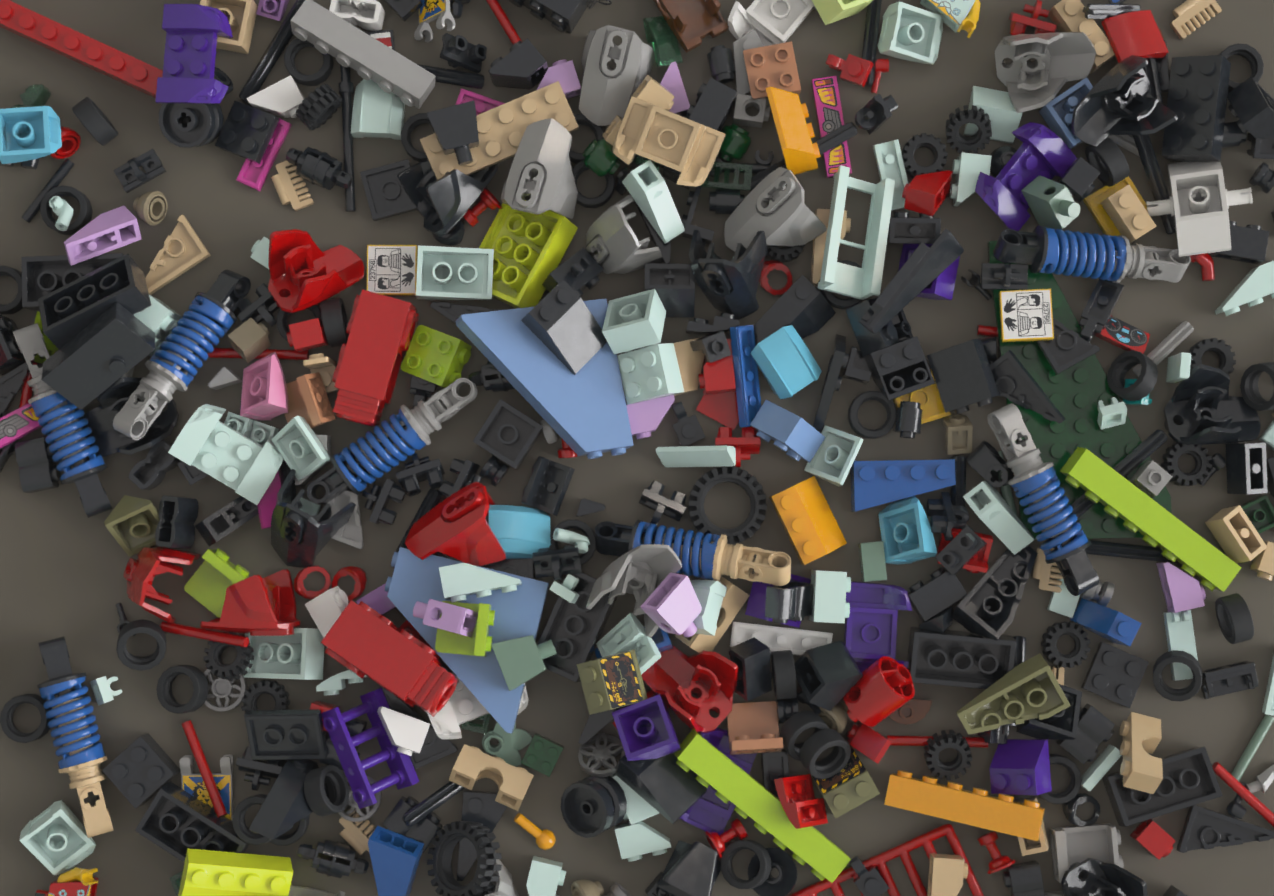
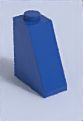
(1106, 622)
(394, 861)

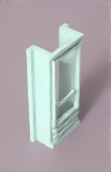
(848, 279)

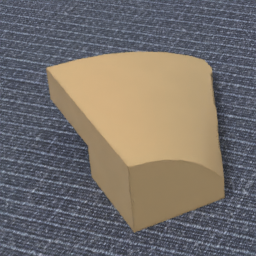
(690, 364)

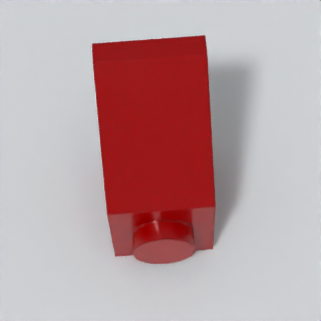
(927, 192)
(718, 375)
(868, 741)

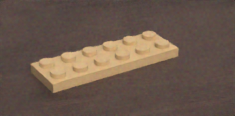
(502, 130)

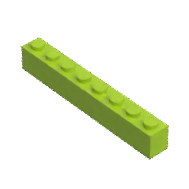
(1150, 519)
(761, 805)

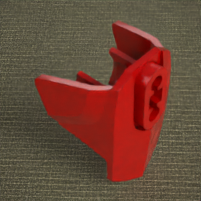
(306, 275)
(458, 529)
(142, 571)
(258, 607)
(701, 674)

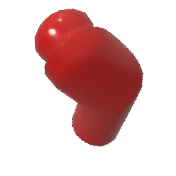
(1207, 266)

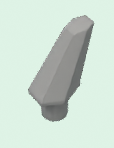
(1262, 781)

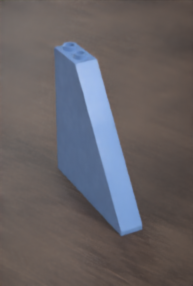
(581, 408)
(516, 616)

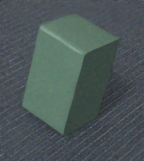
(872, 561)

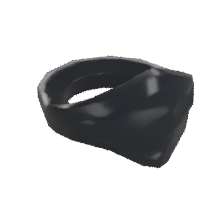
(454, 237)
(1070, 810)

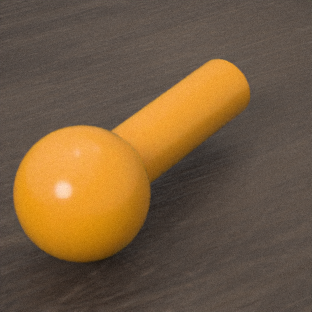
(544, 839)

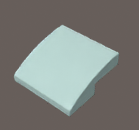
(627, 636)

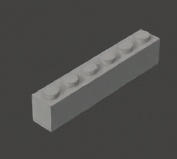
(362, 53)

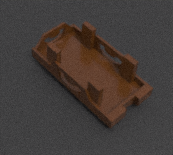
(692, 20)

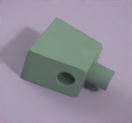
(1050, 203)
(522, 659)

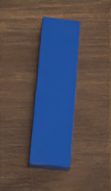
(745, 373)

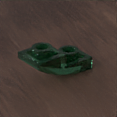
(663, 39)
(34, 96)

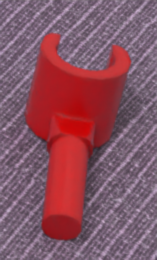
(881, 66)

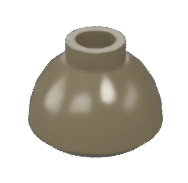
(151, 207)
(836, 718)
(586, 888)

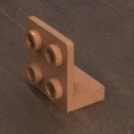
(771, 67)
(309, 400)
(754, 728)

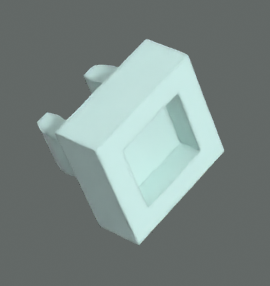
(1112, 414)
(566, 589)
(102, 689)

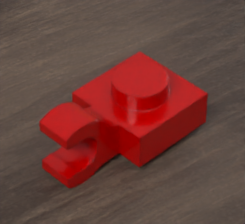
(853, 70)

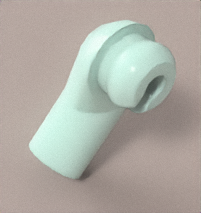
(63, 211)
(573, 538)

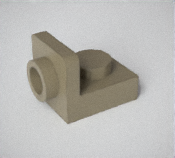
(958, 434)

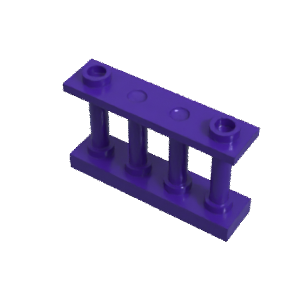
(400, 765)

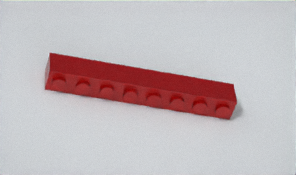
(79, 47)

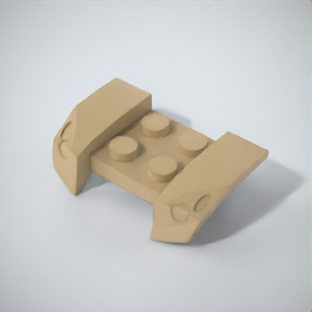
(668, 141)

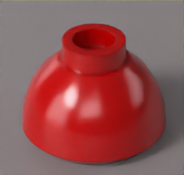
(70, 143)

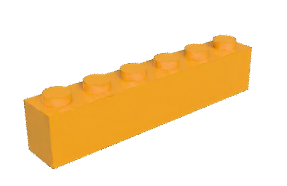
(965, 806)

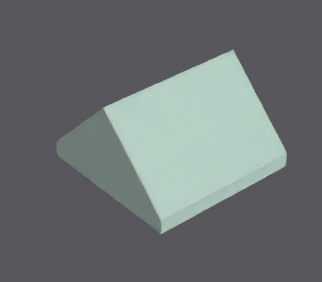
(1000, 111)
(300, 447)
(834, 456)

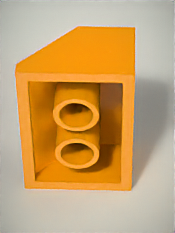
(793, 131)
(808, 520)

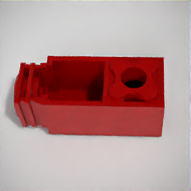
(373, 356)
(394, 659)

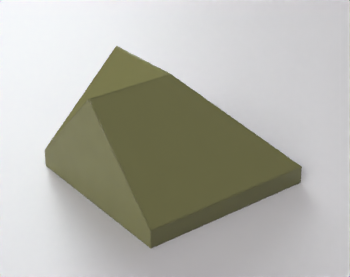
(133, 524)

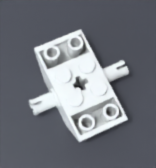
(1204, 224)

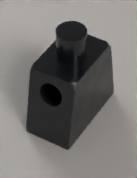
(456, 130)

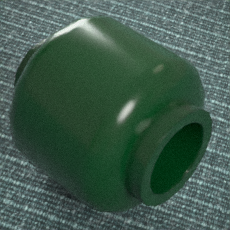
(735, 142)
(600, 158)

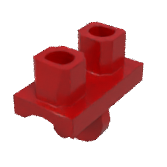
(1020, 22)
(744, 445)

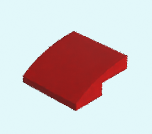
(1134, 35)
(799, 801)

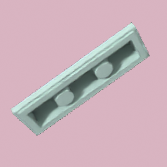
(697, 456)

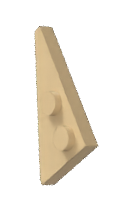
(180, 253)

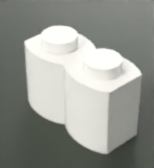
(364, 13)

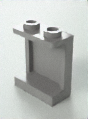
(1079, 843)

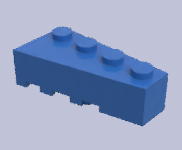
(892, 480)

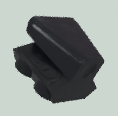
(690, 870)

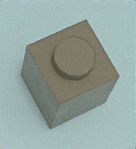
(250, 339)

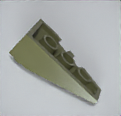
(1018, 696)

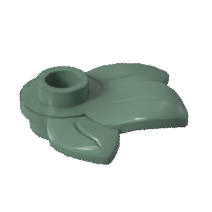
(508, 743)

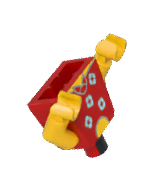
(73, 883)

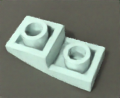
(250, 428)
(337, 682)

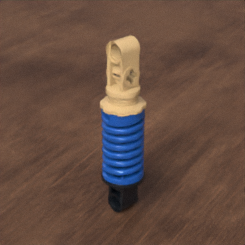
(700, 555)
(77, 735)

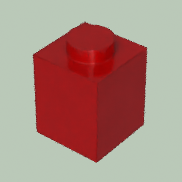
(307, 335)
(1153, 839)

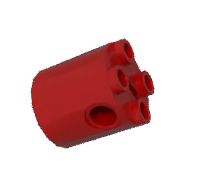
(879, 692)

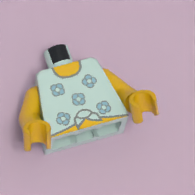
(956, 13)

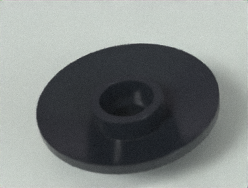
(787, 873)

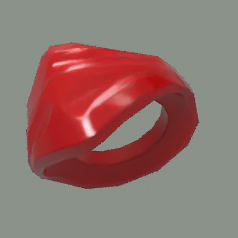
(767, 267)
(358, 575)
(299, 586)

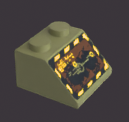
(612, 682)
(848, 787)

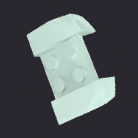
(227, 453)

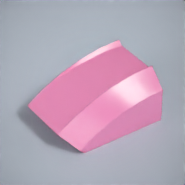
(264, 389)

